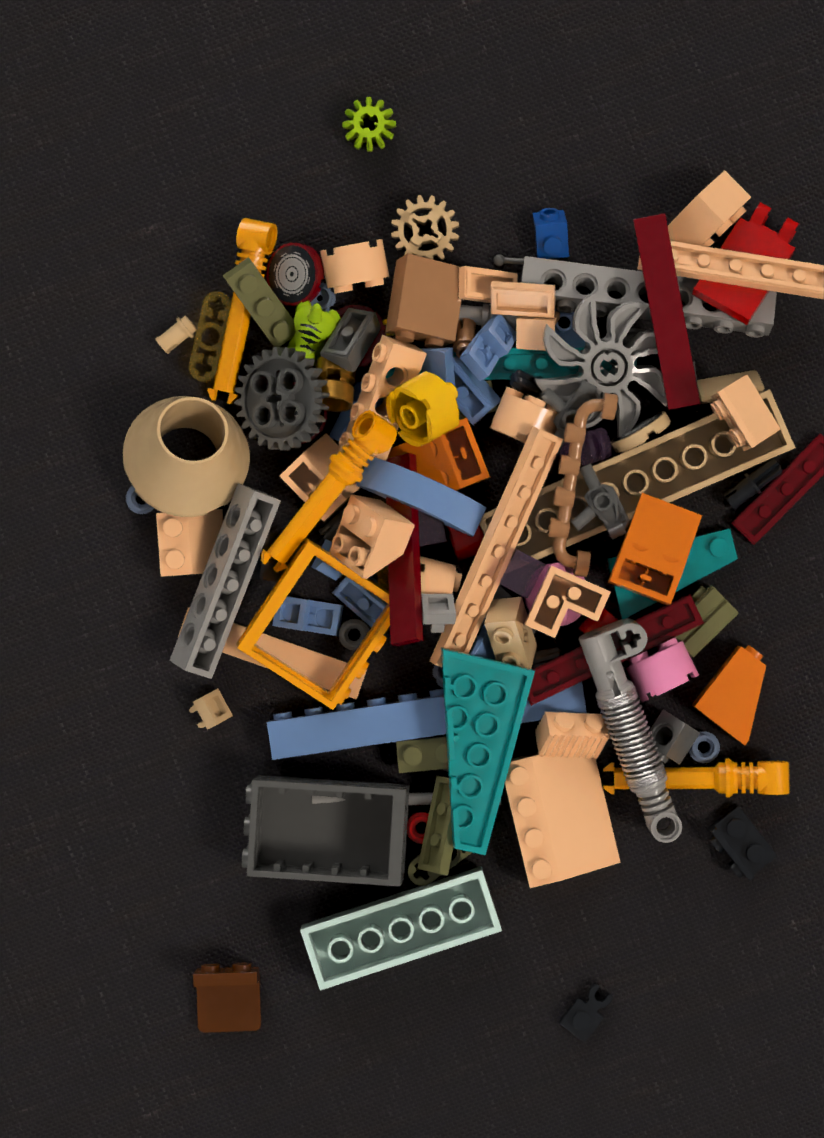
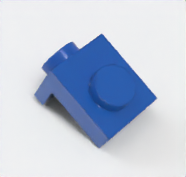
(551, 233)

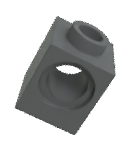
(682, 739)

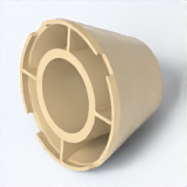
(178, 484)

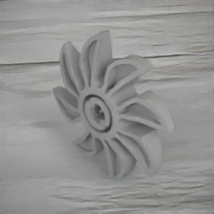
(607, 348)

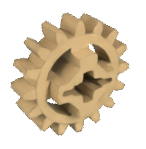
(433, 218)

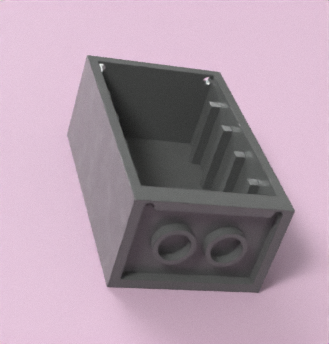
(326, 842)

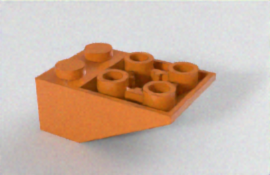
(449, 459)
(655, 549)

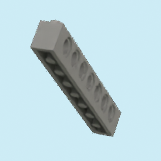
(632, 285)

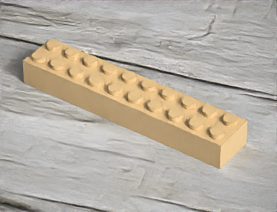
(660, 468)

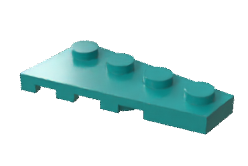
(706, 555)

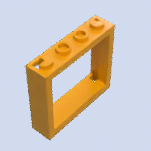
(357, 664)

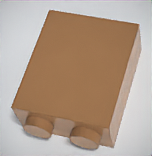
(424, 301)

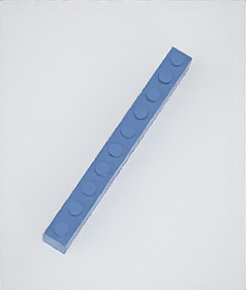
(385, 722)

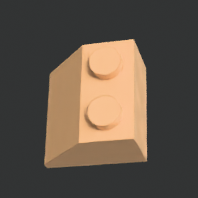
(186, 542)

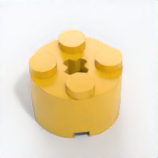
(423, 408)

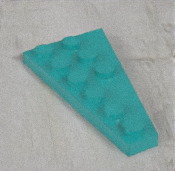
(482, 725)

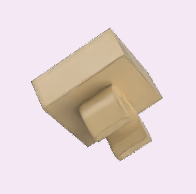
(211, 709)

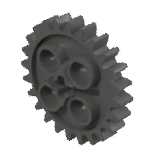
(281, 398)

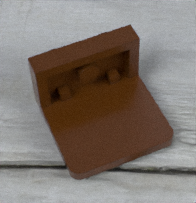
(228, 998)

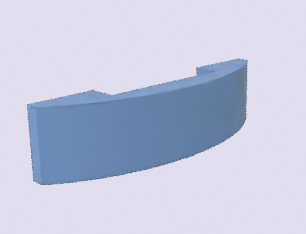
(423, 495)

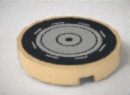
(640, 432)

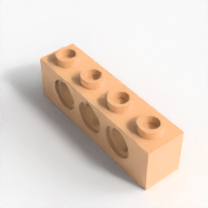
(374, 385)

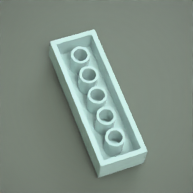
(400, 928)

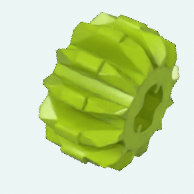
(372, 114)

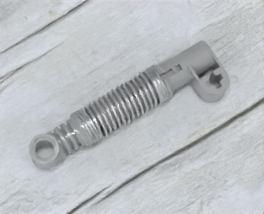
(620, 702)

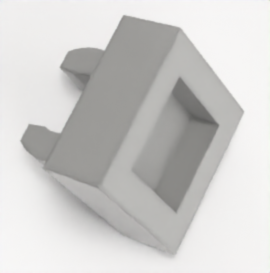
(438, 611)

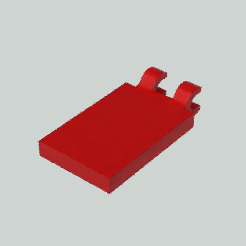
(748, 238)

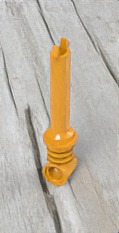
(256, 240)
(370, 436)
(725, 778)

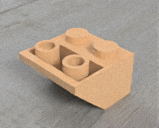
(744, 413)
(311, 468)
(370, 535)

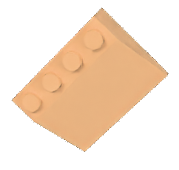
(560, 817)

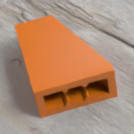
(734, 693)

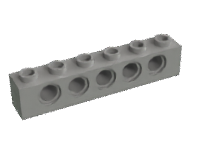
(224, 581)

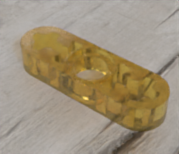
(197, 357)

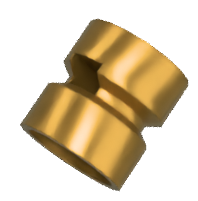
(338, 385)

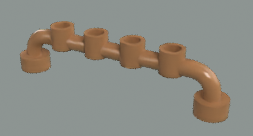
(570, 466)

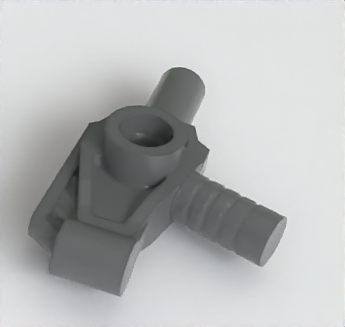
(567, 411)
(602, 503)

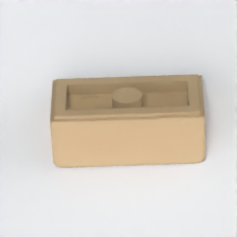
(710, 386)

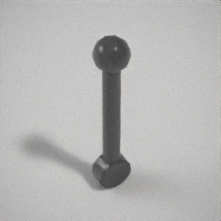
(500, 260)

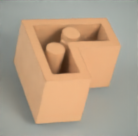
(710, 212)
(564, 592)

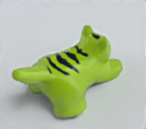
(312, 328)

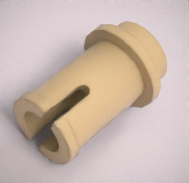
(176, 334)

